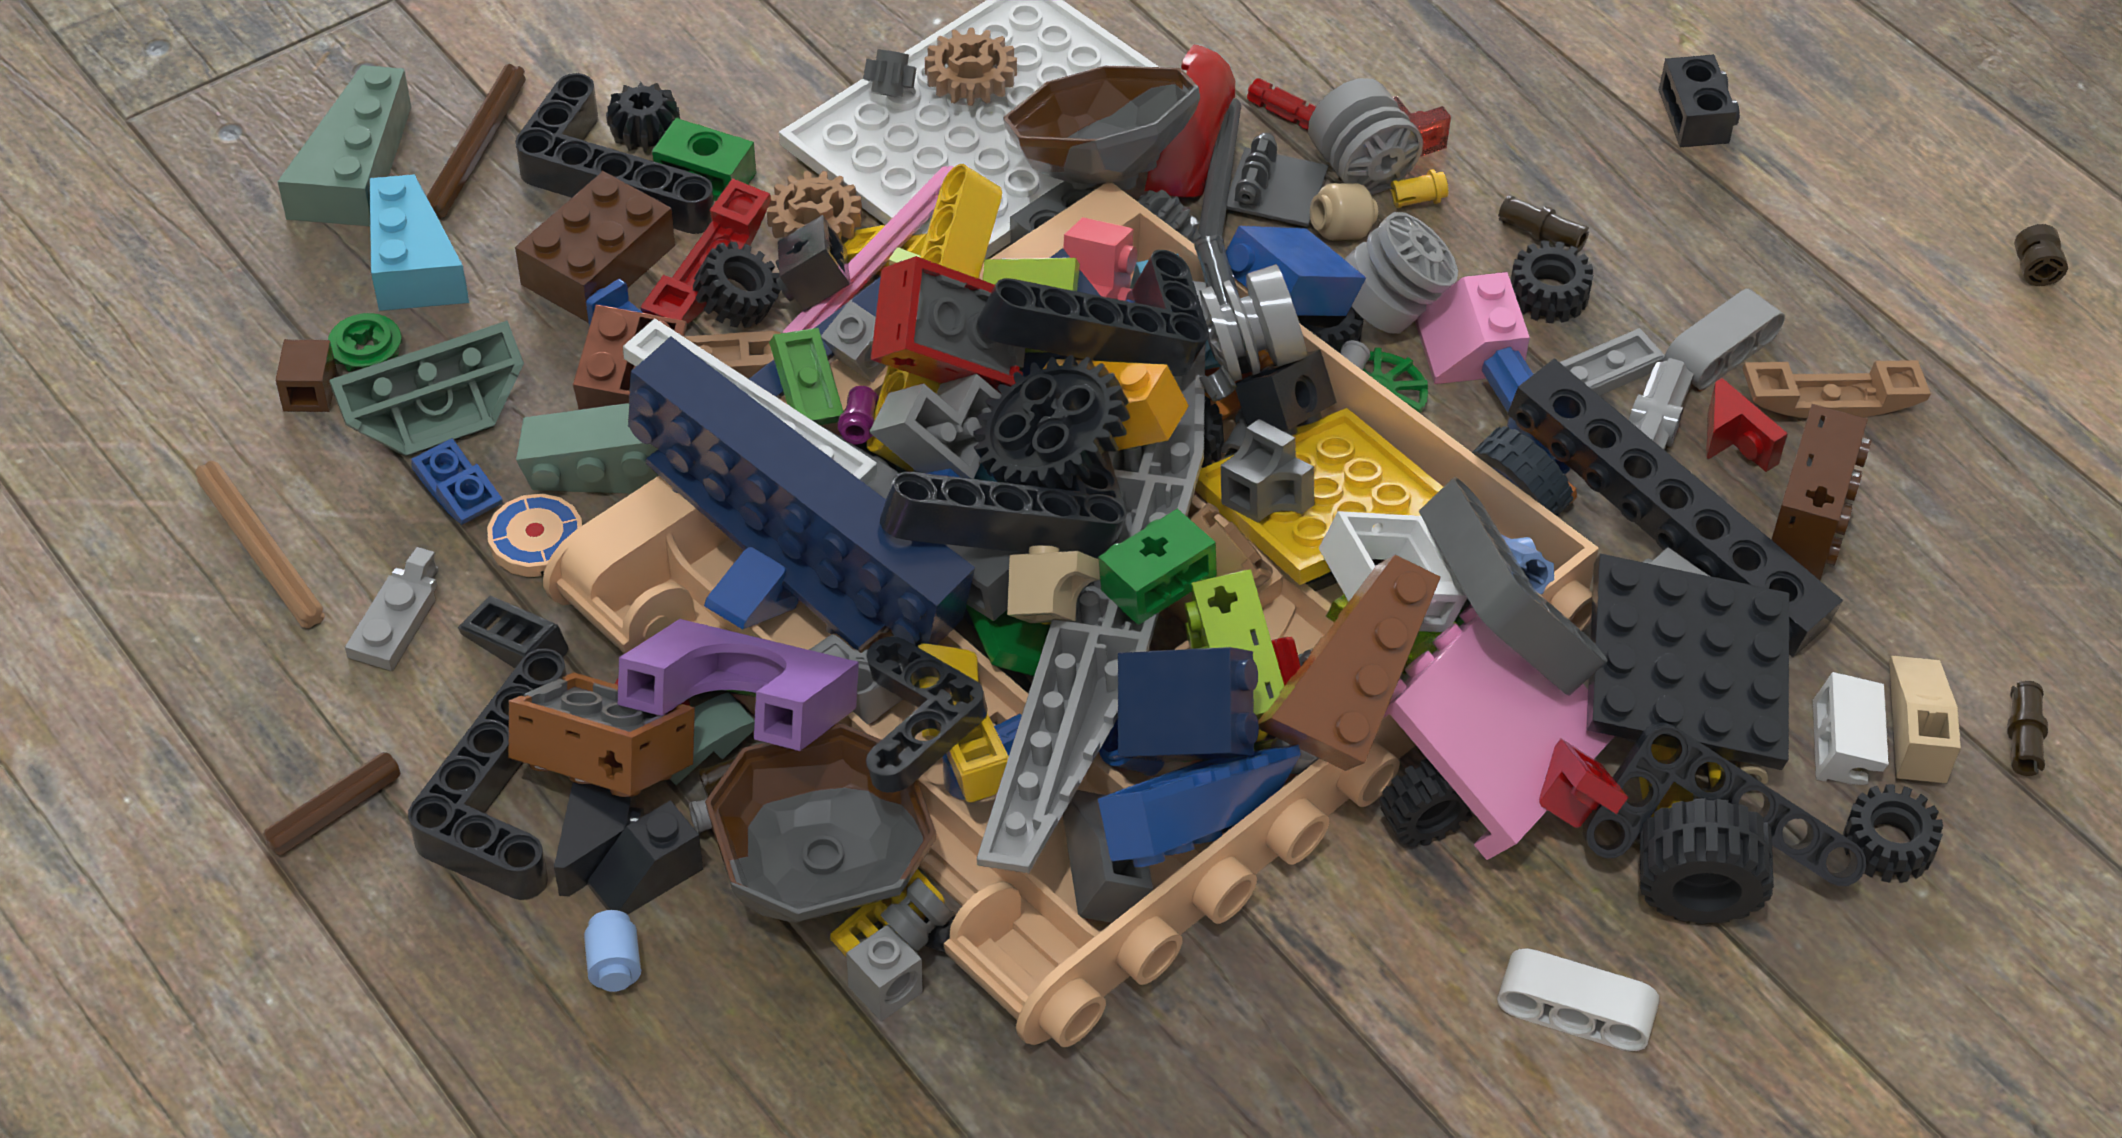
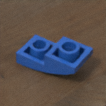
(455, 483)

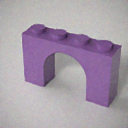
(795, 688)

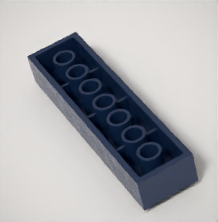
(795, 494)

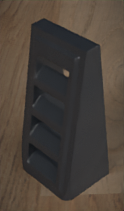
(513, 634)

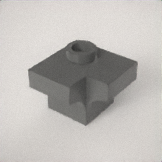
(1266, 475)

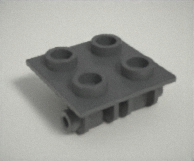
(1275, 183)

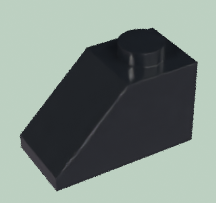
(588, 832)
(647, 860)

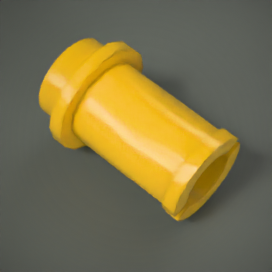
(1420, 189)

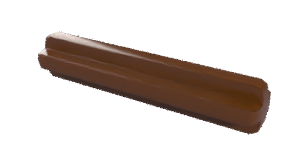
(331, 803)

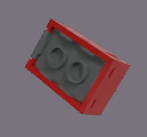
(932, 329)

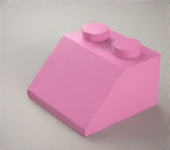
(1470, 326)

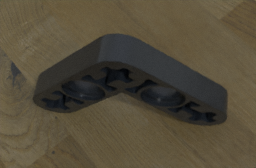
(887, 763)

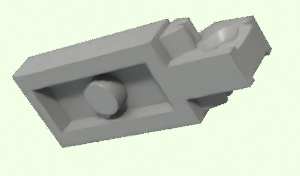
(395, 613)

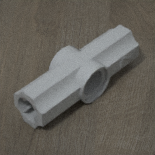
(1660, 407)

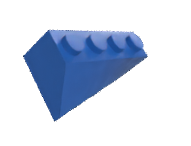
(1191, 804)

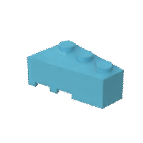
(410, 250)

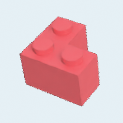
(1104, 256)

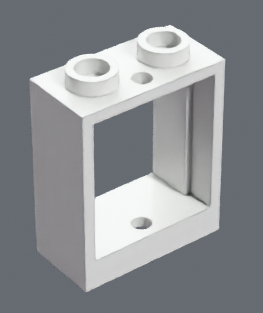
(1355, 542)

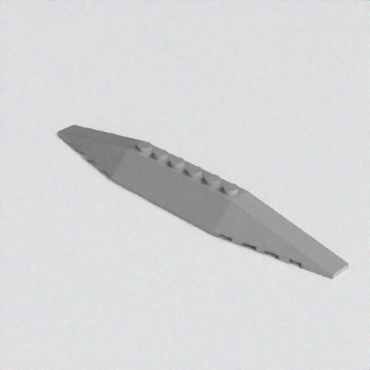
(1077, 674)

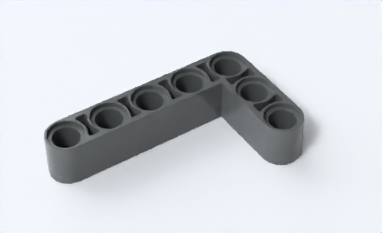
(1504, 593)

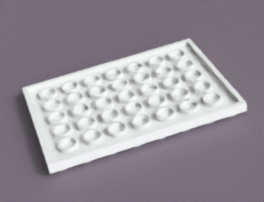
(899, 144)

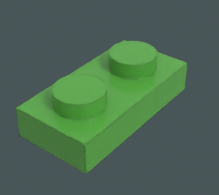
(806, 375)

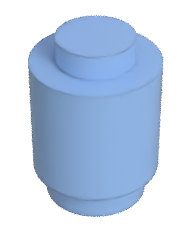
(612, 951)

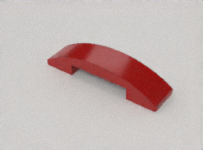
(734, 219)

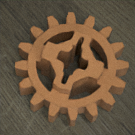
(970, 66)
(809, 199)

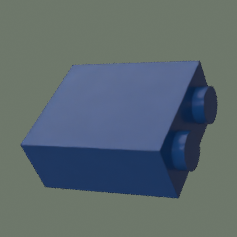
(1314, 273)

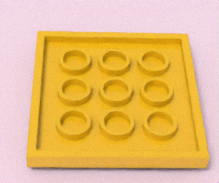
(1351, 474)

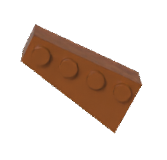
(1353, 670)

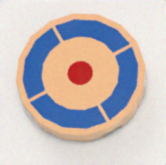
(529, 532)

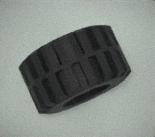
(1706, 861)

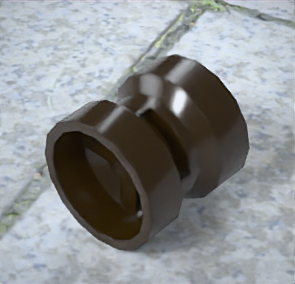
(2041, 255)

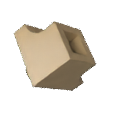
(1048, 583)

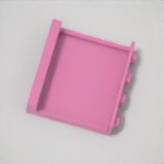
(1490, 726)

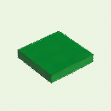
(1011, 641)

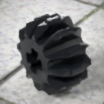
(641, 115)

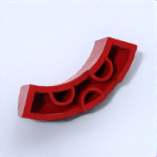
(1186, 160)

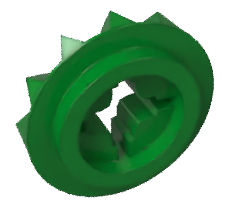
(360, 329)

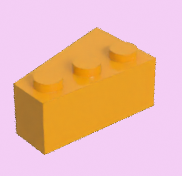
(1153, 401)

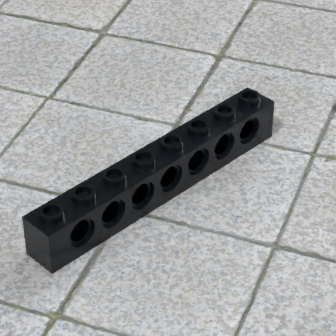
(1664, 495)

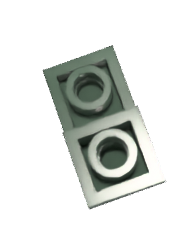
(718, 727)

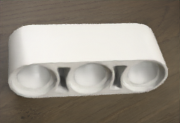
(1578, 999)

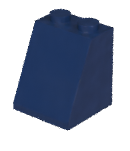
(1187, 704)

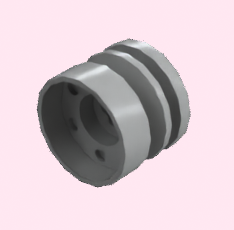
(1365, 135)
(1404, 272)
(1253, 323)

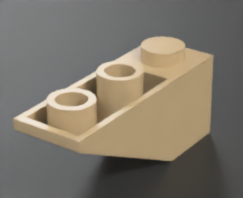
(1923, 720)

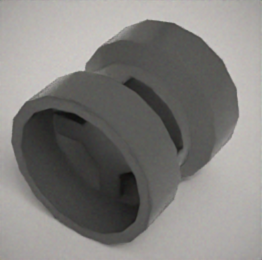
(906, 920)

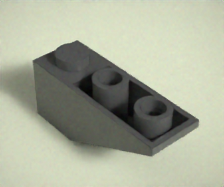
(1101, 886)

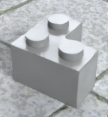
(935, 428)

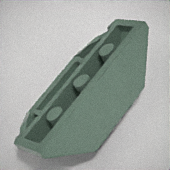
(432, 391)

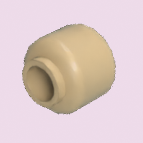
(1343, 211)

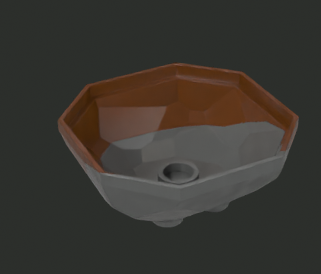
(1103, 123)
(811, 829)

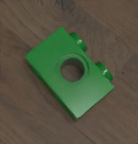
(707, 154)

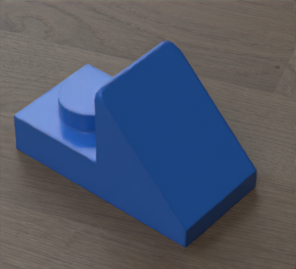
(751, 591)

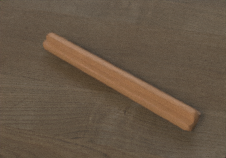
(260, 544)

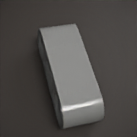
(1726, 337)

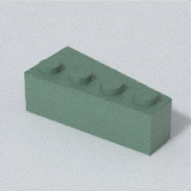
(347, 148)
(584, 452)

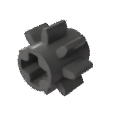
(889, 73)

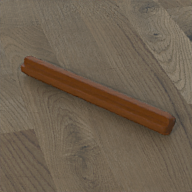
(475, 139)

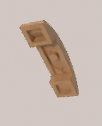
(1883, 390)

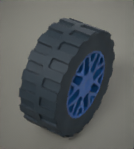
(1526, 467)

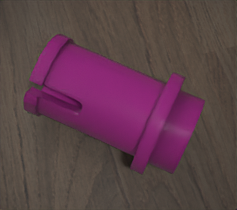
(858, 416)

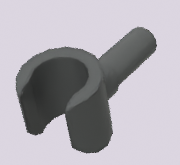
(1218, 384)

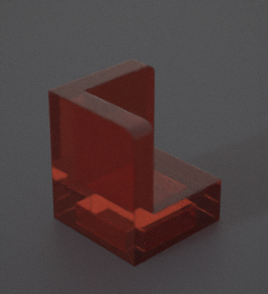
(1433, 127)

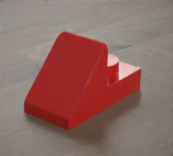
(1739, 422)
(1578, 785)

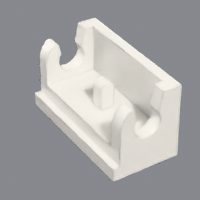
(1849, 729)

